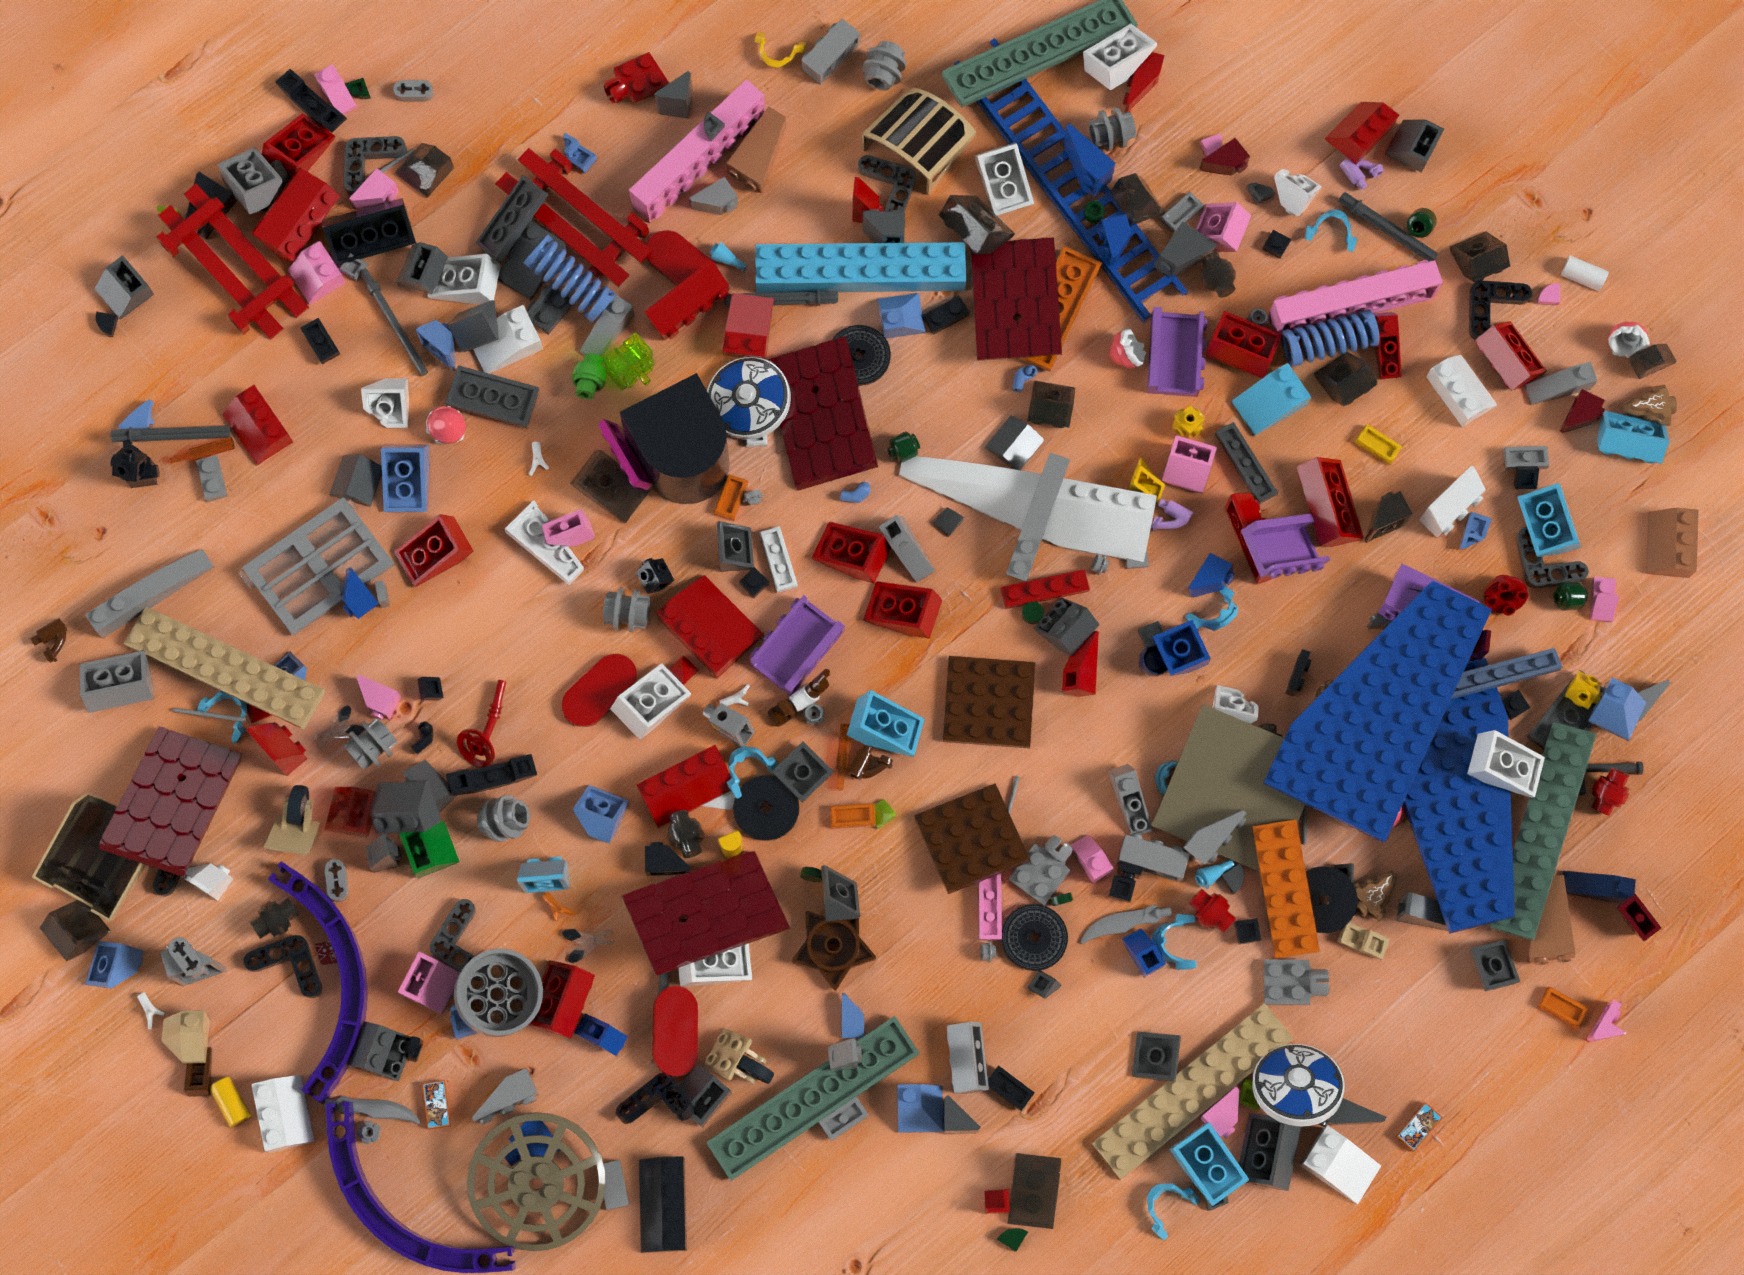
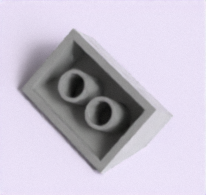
(250, 179)
(115, 681)
(176, 974)

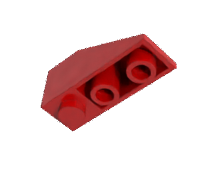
(1143, 80)
(1389, 346)
(1081, 669)

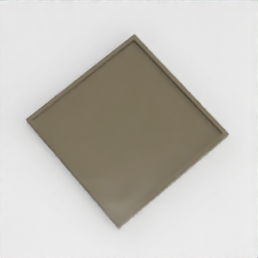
(1220, 775)

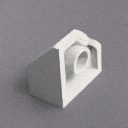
(1295, 191)
(388, 401)
(1232, 703)
(209, 879)

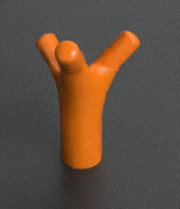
(555, 906)

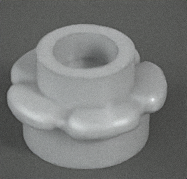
(1258, 313)
(753, 497)
(1099, 564)
(813, 708)
(987, 951)
(373, 1137)

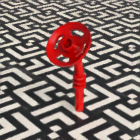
(481, 744)

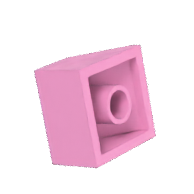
(1224, 225)
(315, 273)

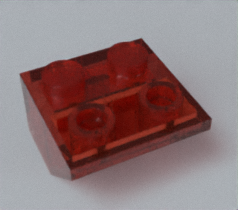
(350, 811)

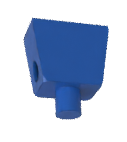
(530, 1128)

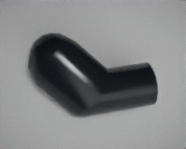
(426, 737)

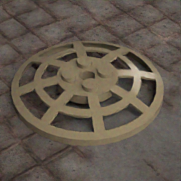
(536, 1167)

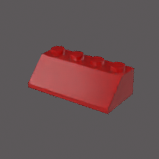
(295, 215)
(688, 300)
(1330, 502)
(1243, 511)
(685, 785)

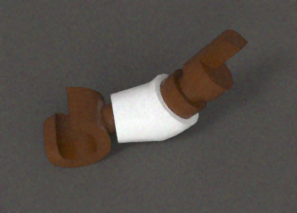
(799, 700)

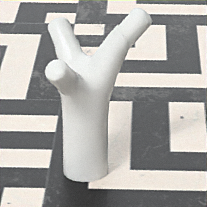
(537, 458)
(736, 698)
(149, 1009)

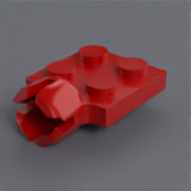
(635, 80)

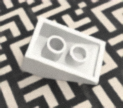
(1118, 56)
(1004, 178)
(468, 279)
(515, 342)
(650, 701)
(1506, 763)
(718, 969)
(1340, 1164)

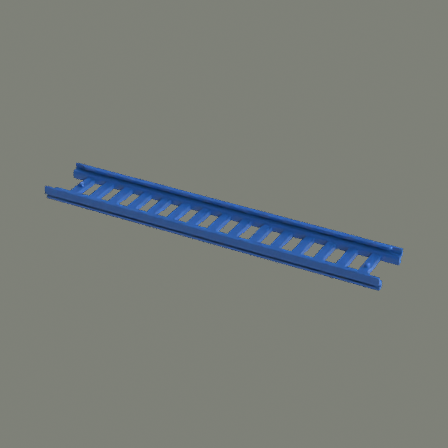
(1063, 204)

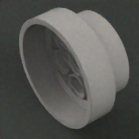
(512, 966)

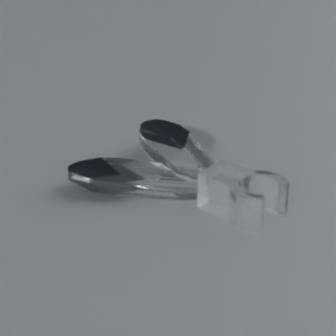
(338, 728)
(588, 942)

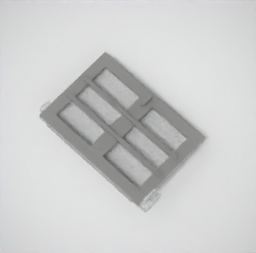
(307, 568)

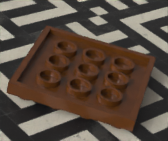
(989, 702)
(972, 838)

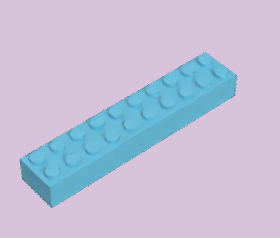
(860, 267)

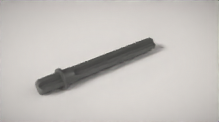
(1387, 227)
(795, 298)
(170, 433)

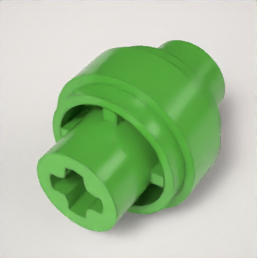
(589, 376)

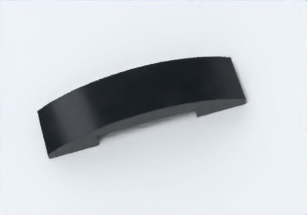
(310, 102)
(492, 776)

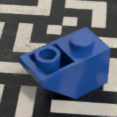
(1116, 236)
(1144, 952)

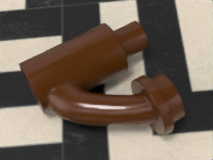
(49, 632)
(861, 761)

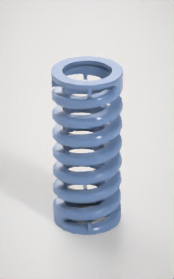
(602, 296)
(1365, 330)

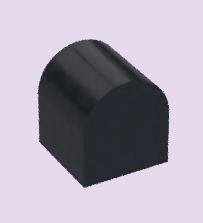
(679, 441)

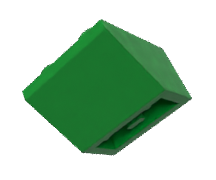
(429, 850)

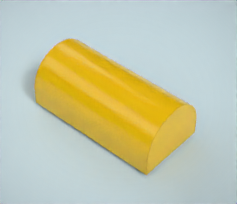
(731, 844)
(230, 1101)

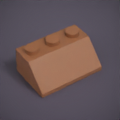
(1672, 542)

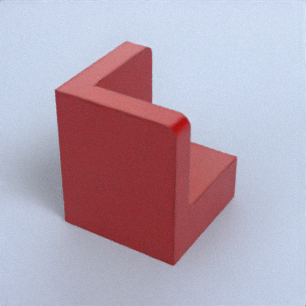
(997, 1201)

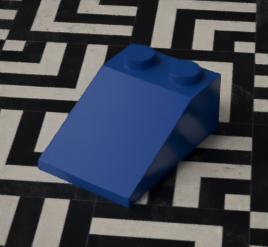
(1089, 163)

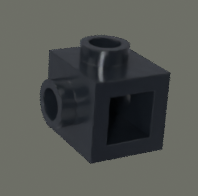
(128, 464)
(654, 575)

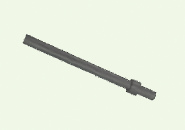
(375, 290)

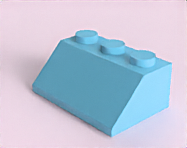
(1632, 437)
(1549, 521)

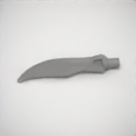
(1125, 921)
(376, 1109)

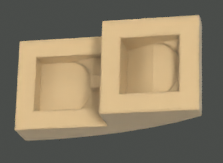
(1363, 941)

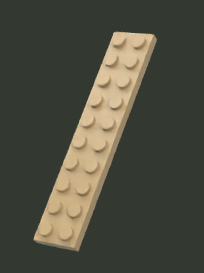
(225, 668)
(1192, 1093)

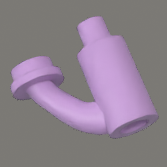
(1355, 174)
(1174, 510)

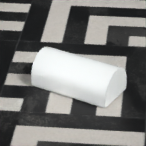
(1584, 273)

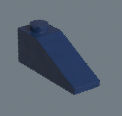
(1599, 886)

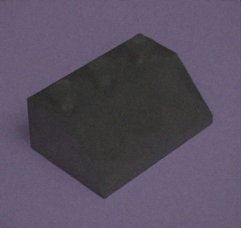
(975, 223)

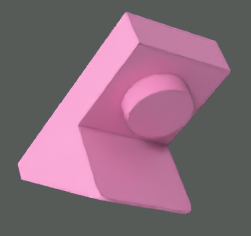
(1603, 599)
(1604, 1028)

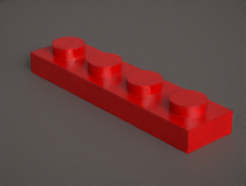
(1045, 589)

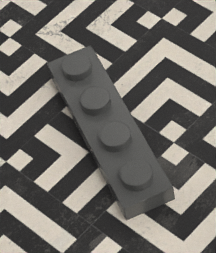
(1246, 463)

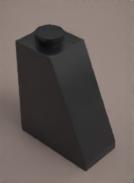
(212, 190)

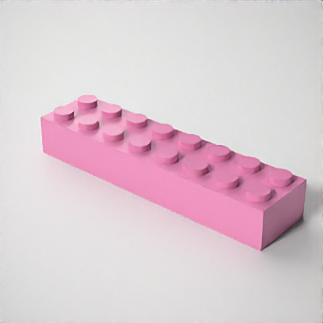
(696, 153)
(1377, 293)

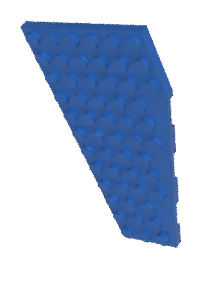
(1373, 724)
(1461, 821)

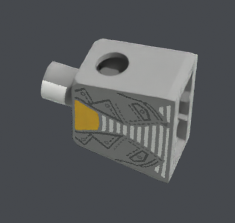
(729, 724)

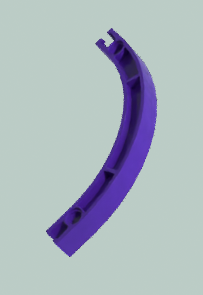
(352, 974)
(382, 1222)

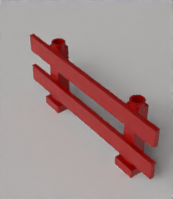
(623, 237)
(252, 308)

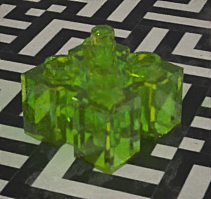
(629, 362)

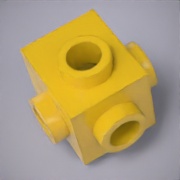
(1188, 428)
(1584, 690)

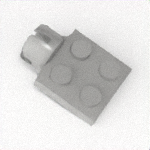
(1044, 871)
(1293, 982)

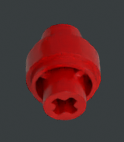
(1610, 791)
(1212, 910)

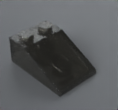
(608, 486)
(1034, 1190)

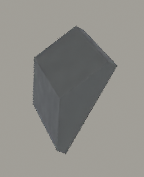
(1015, 443)
(802, 771)
(1495, 965)
(1156, 1056)

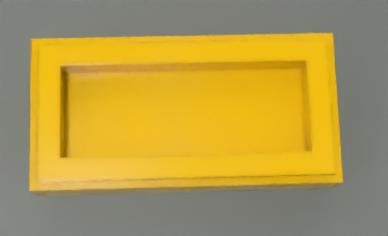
(1378, 444)

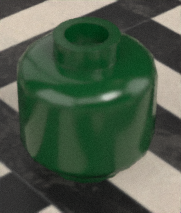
(1421, 222)
(903, 447)
(1570, 596)

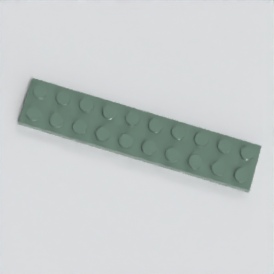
(1036, 51)
(1546, 827)
(810, 1101)

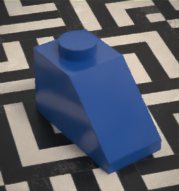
(1212, 576)
(356, 595)
(601, 1034)

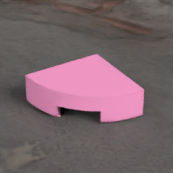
(1211, 144)
(1550, 295)

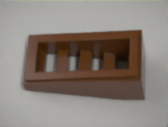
(201, 1084)

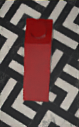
(863, 200)

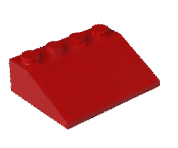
(709, 625)

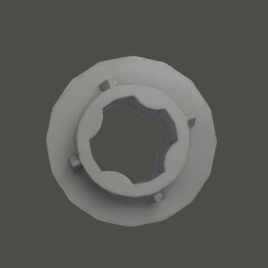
(884, 65)
(1112, 129)
(626, 609)
(370, 743)
(503, 818)

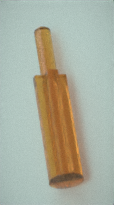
(206, 450)
(843, 755)

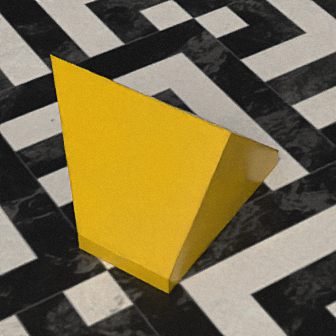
(1146, 481)

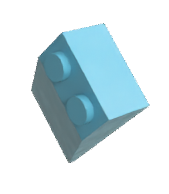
(1271, 399)
(885, 724)
(544, 875)
(1209, 1163)

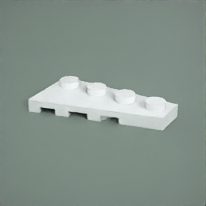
(528, 532)

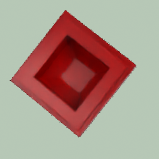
(683, 670)
(256, 714)

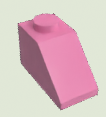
(335, 89)
(374, 191)
(569, 530)
(378, 698)
(1091, 858)
(1224, 1114)

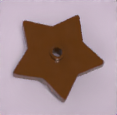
(832, 964)

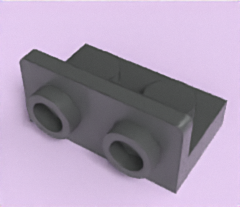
(548, 309)

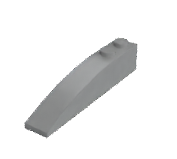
(1038, 517)
(147, 593)

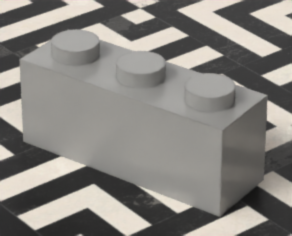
(830, 51)
(1154, 857)
(967, 1057)

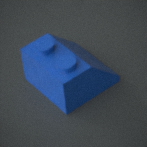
(1182, 649)

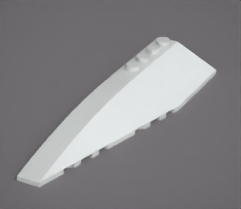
(1083, 518)

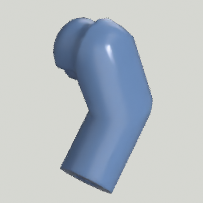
(1022, 375)
(857, 495)

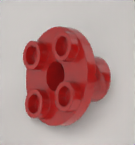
(1505, 594)

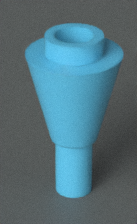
(724, 255)
(1208, 875)

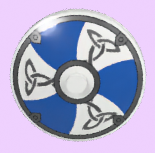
(750, 397)
(1298, 1085)

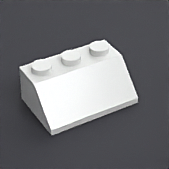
(1460, 389)
(1454, 503)
(282, 1113)

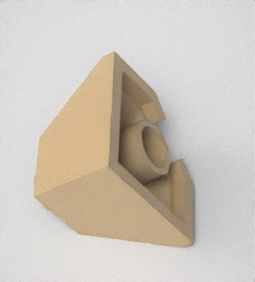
(187, 1035)

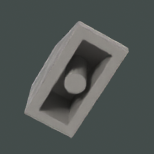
(715, 198)

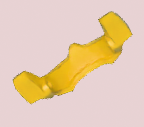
(760, 38)

